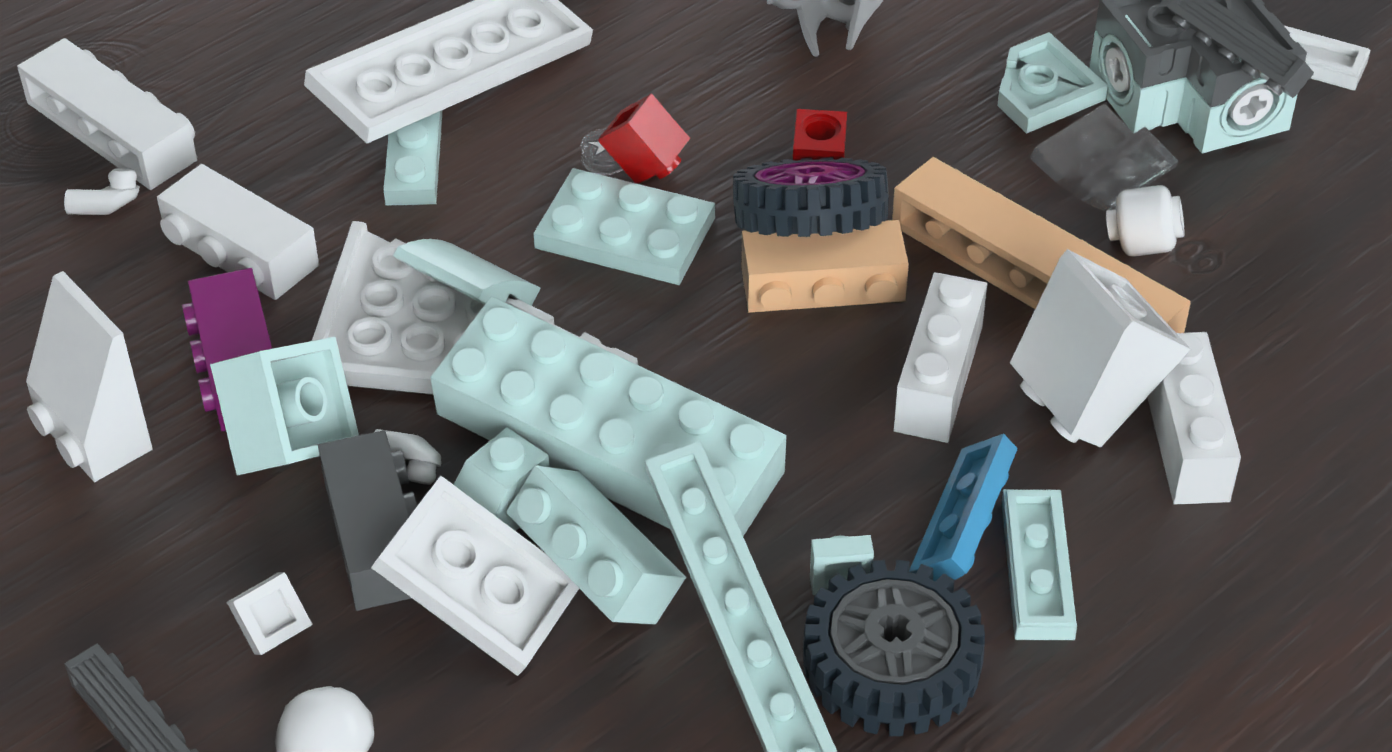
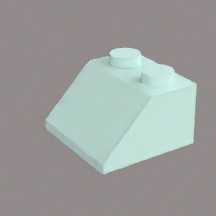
(283, 403)

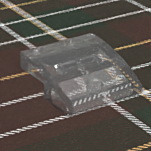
(1102, 158)

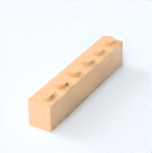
(1004, 239)

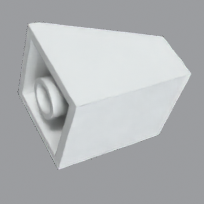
(1093, 350)

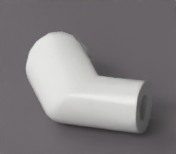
(107, 200)
(419, 453)

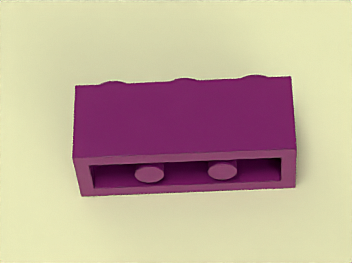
(229, 323)

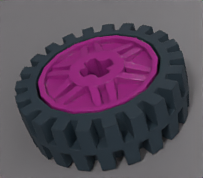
(810, 196)

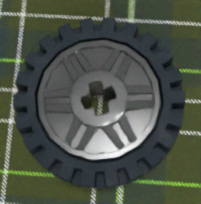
(893, 647)

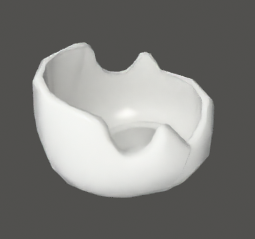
(325, 722)

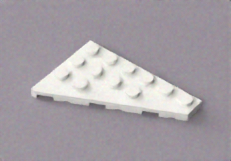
(395, 320)

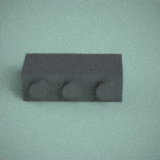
(366, 509)

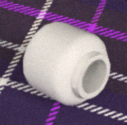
(1146, 220)

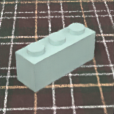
(595, 545)

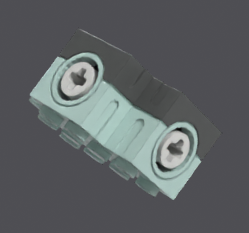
(1171, 77)

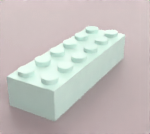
(598, 412)

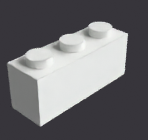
(238, 230)
(940, 357)
(1195, 427)

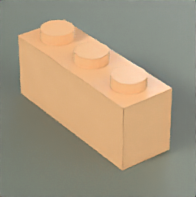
(824, 269)

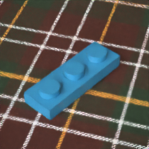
(965, 508)

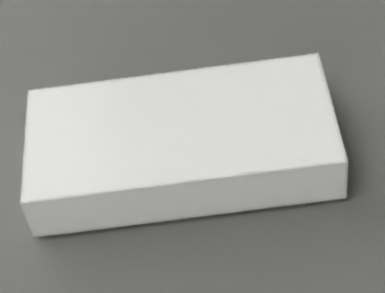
(1332, 59)

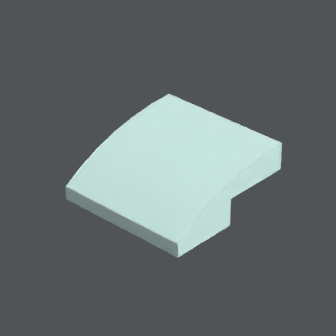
(465, 271)

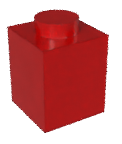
(645, 140)

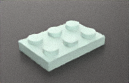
(625, 226)

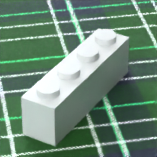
(108, 112)

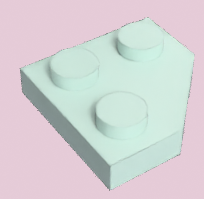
(1046, 83)

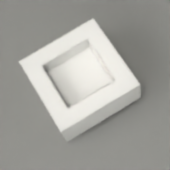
(269, 613)

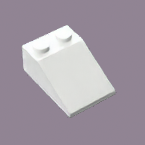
(85, 385)

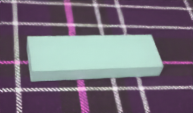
(1038, 565)

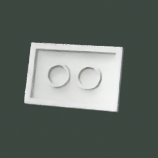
(477, 575)

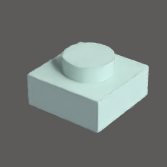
(836, 555)

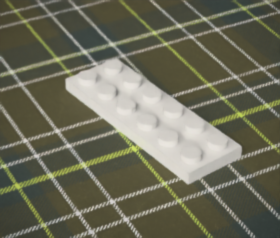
(444, 62)

